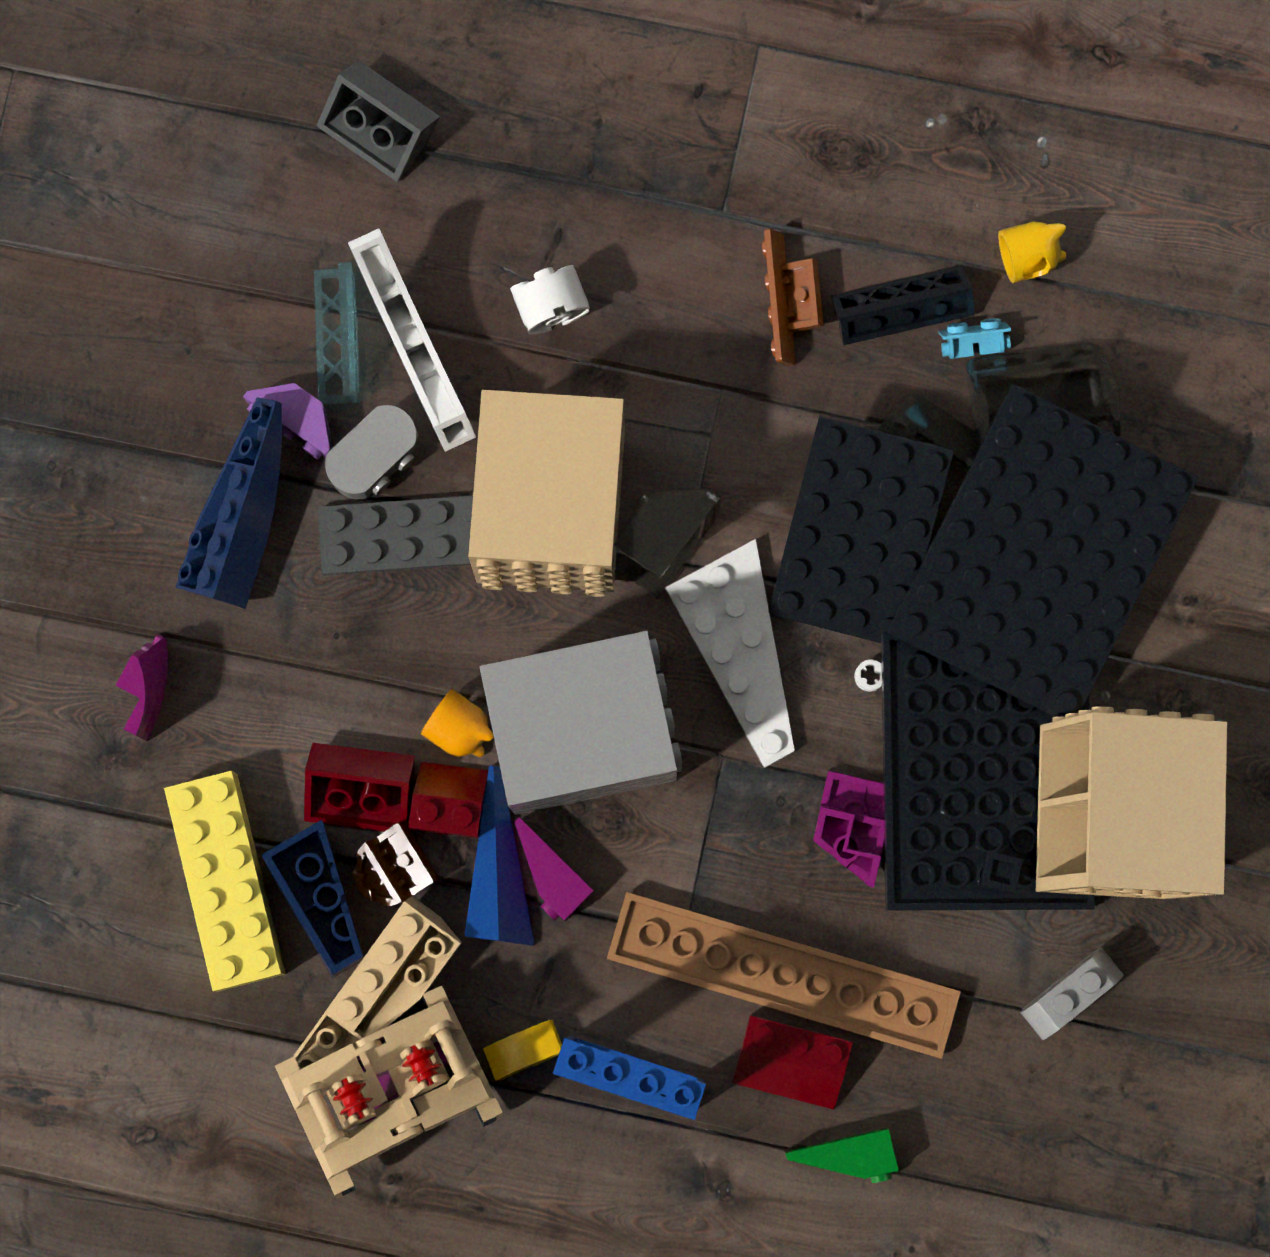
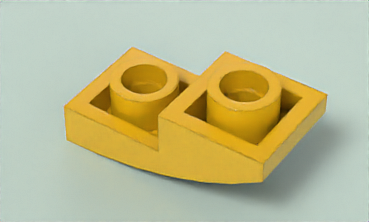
(523, 1050)

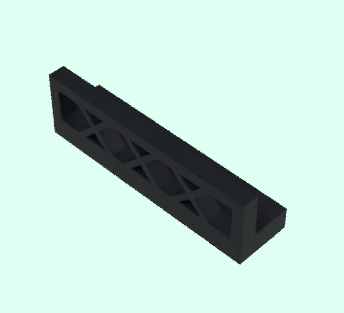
(905, 308)

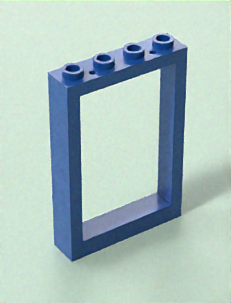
(630, 1077)

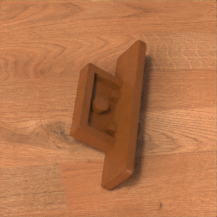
(793, 296)

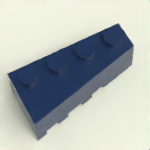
(313, 890)

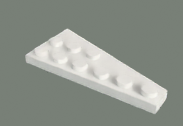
(732, 628)

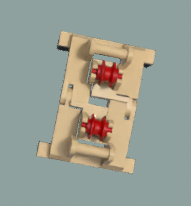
(357, 1093)

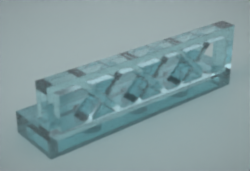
(348, 332)

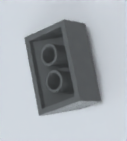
(377, 120)

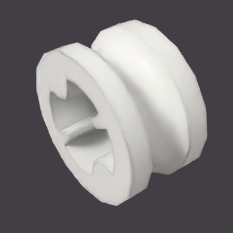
(862, 682)

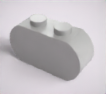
(373, 453)
(1072, 993)

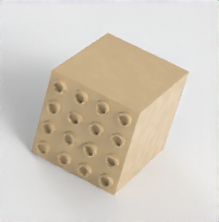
(547, 492)
(1132, 804)

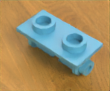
(988, 335)

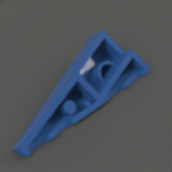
(497, 892)

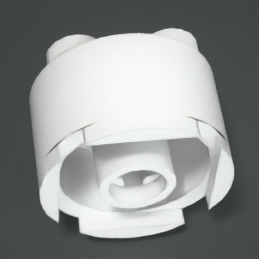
(550, 299)

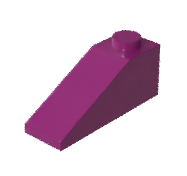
(553, 878)

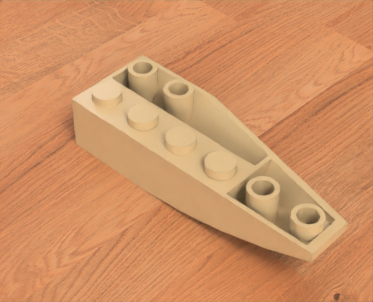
(385, 982)

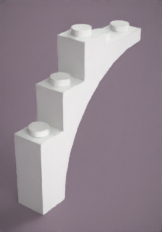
(411, 340)

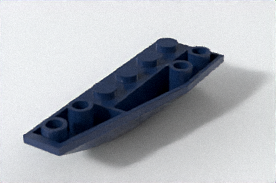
(238, 513)

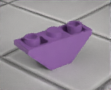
(301, 416)

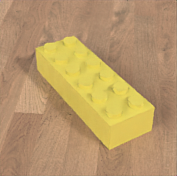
(224, 881)

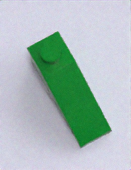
(858, 1155)

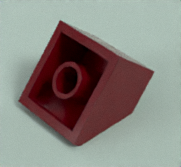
(448, 800)

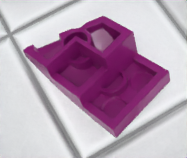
(146, 679)
(852, 823)

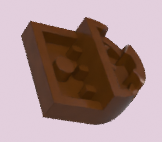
(392, 867)

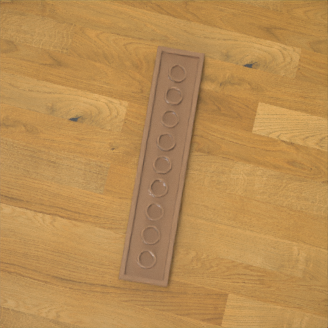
(784, 975)

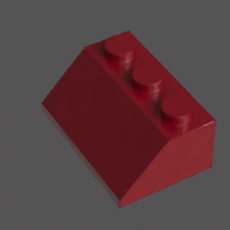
(357, 787)
(792, 1062)

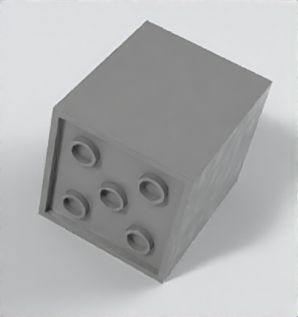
(581, 722)

